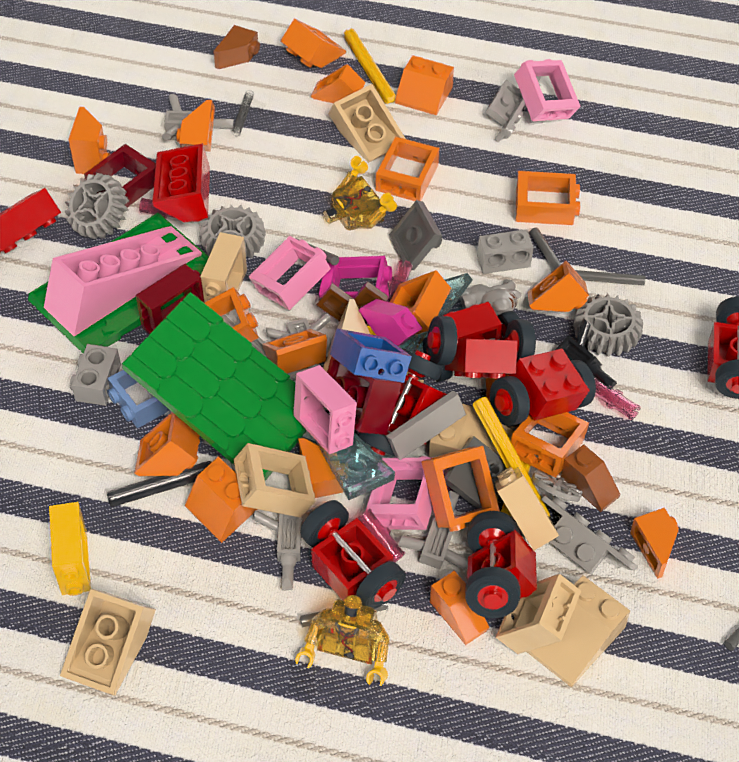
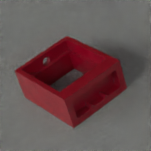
(134, 162)
(170, 286)

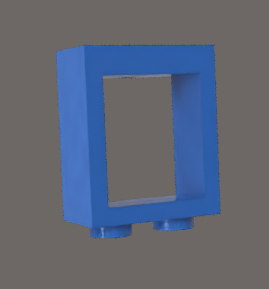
(368, 353)

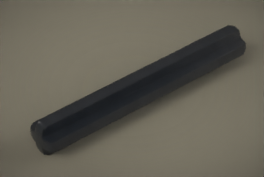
(154, 485)

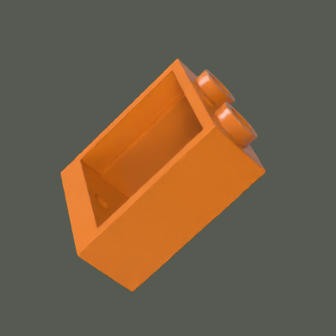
(412, 187)
(547, 212)
(423, 297)
(233, 300)
(550, 457)
(438, 489)

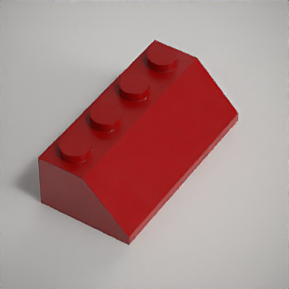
(182, 183)
(26, 216)

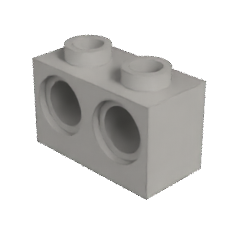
(505, 251)
(93, 369)

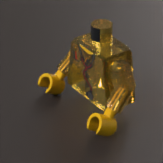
(356, 202)
(351, 633)

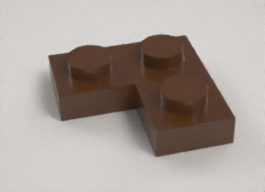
(335, 300)

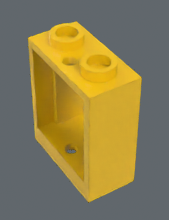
(69, 549)

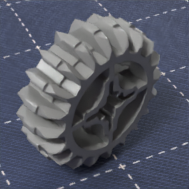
(104, 207)
(235, 222)
(613, 324)

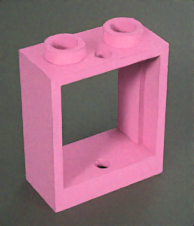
(535, 102)
(279, 262)
(331, 431)
(402, 515)

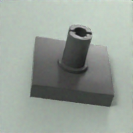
(416, 234)
(462, 479)

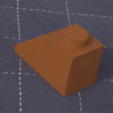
(236, 47)
(591, 477)

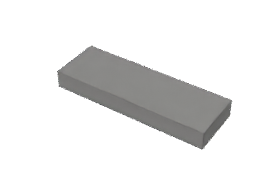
(426, 425)

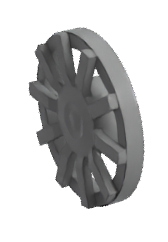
(557, 486)

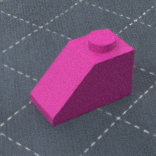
(390, 321)

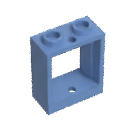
(139, 414)

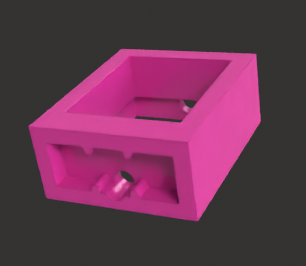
(358, 268)

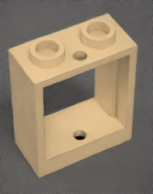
(225, 266)
(252, 486)
(525, 507)
(541, 616)

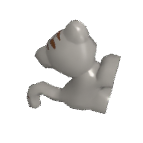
(501, 297)

